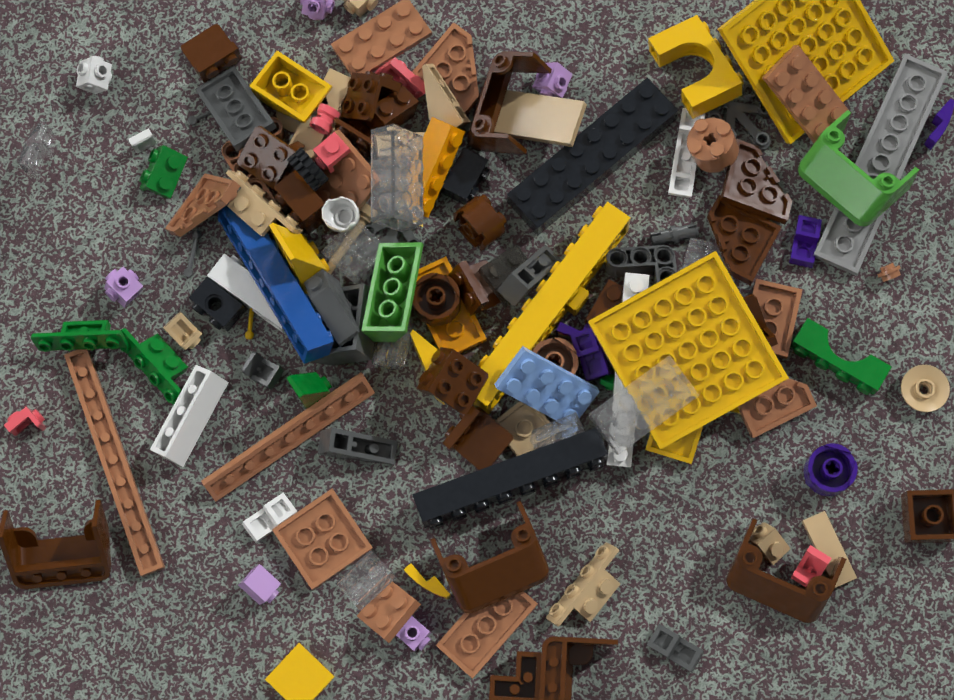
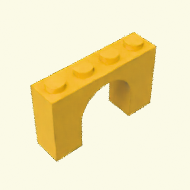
(694, 38)

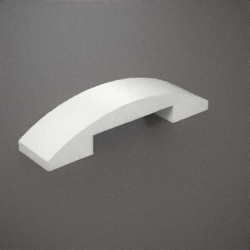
(683, 164)

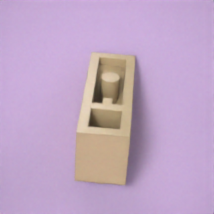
(440, 100)

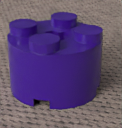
(842, 464)

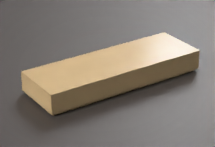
(825, 540)

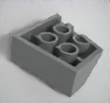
(359, 347)

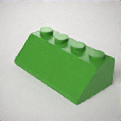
(392, 291)

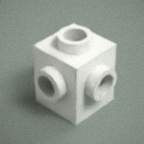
(94, 75)

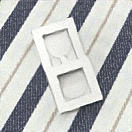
(269, 517)

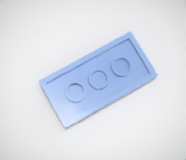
(545, 386)

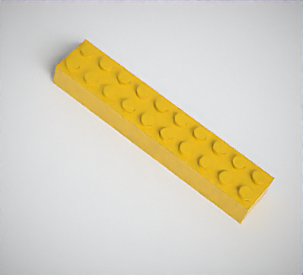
(553, 296)

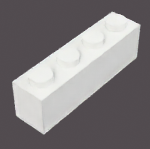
(240, 285)
(189, 415)

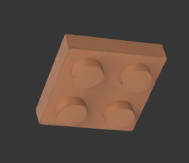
(389, 611)

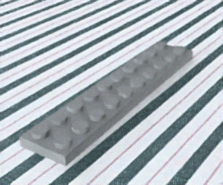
(884, 151)

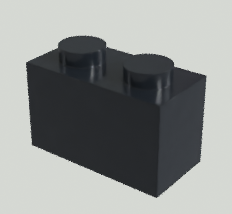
(466, 176)

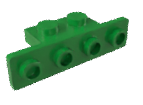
(81, 335)
(157, 363)

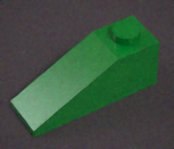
(309, 387)

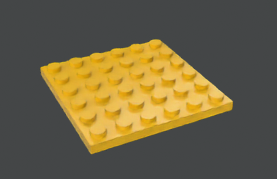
(830, 32)
(705, 330)

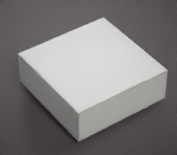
(142, 141)

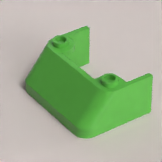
(845, 183)

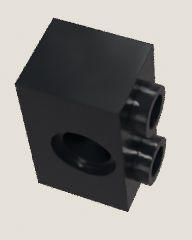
(209, 293)

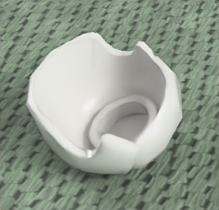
(340, 214)

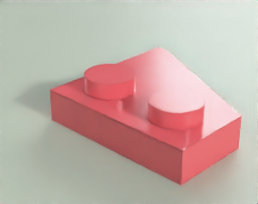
(403, 75)

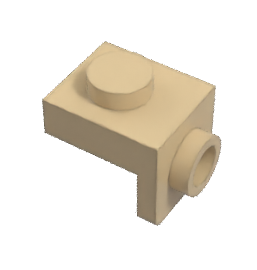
(359, 7)
(183, 331)
(769, 542)

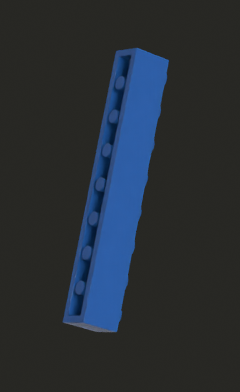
(279, 288)

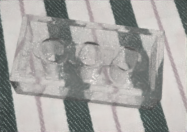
(397, 178)
(643, 405)

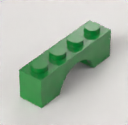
(814, 344)

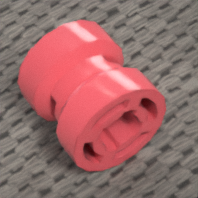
(324, 119)

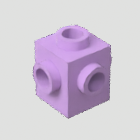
(317, 8)
(554, 83)
(122, 286)

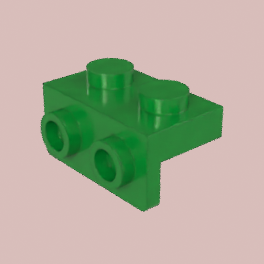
(163, 171)

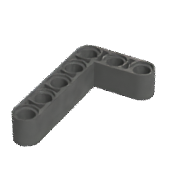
(649, 255)

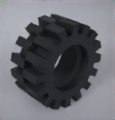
(307, 169)

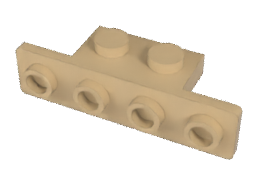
(256, 209)
(589, 590)

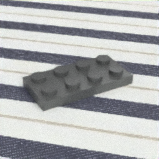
(234, 107)

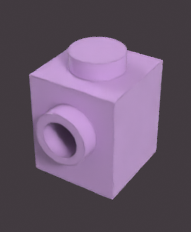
(260, 585)
(414, 634)

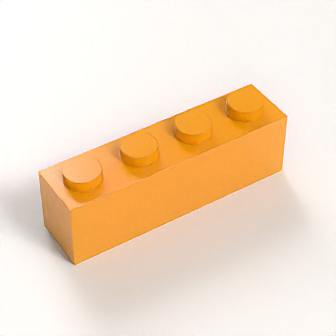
(439, 149)

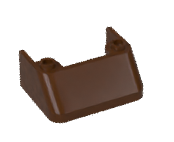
(481, 133)
(57, 560)
(500, 575)
(773, 592)
(557, 663)

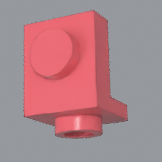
(330, 152)
(20, 420)
(811, 565)

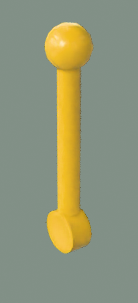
(249, 334)

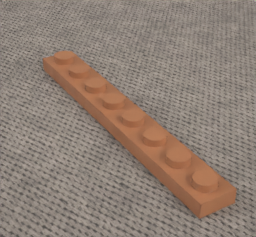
(288, 437)

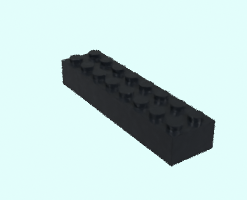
(594, 156)
(511, 478)

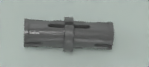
(674, 234)

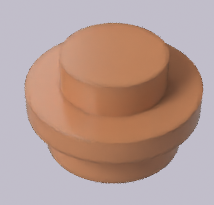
(889, 272)

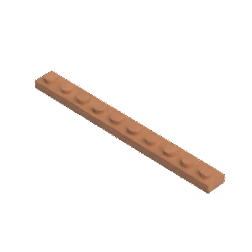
(114, 462)

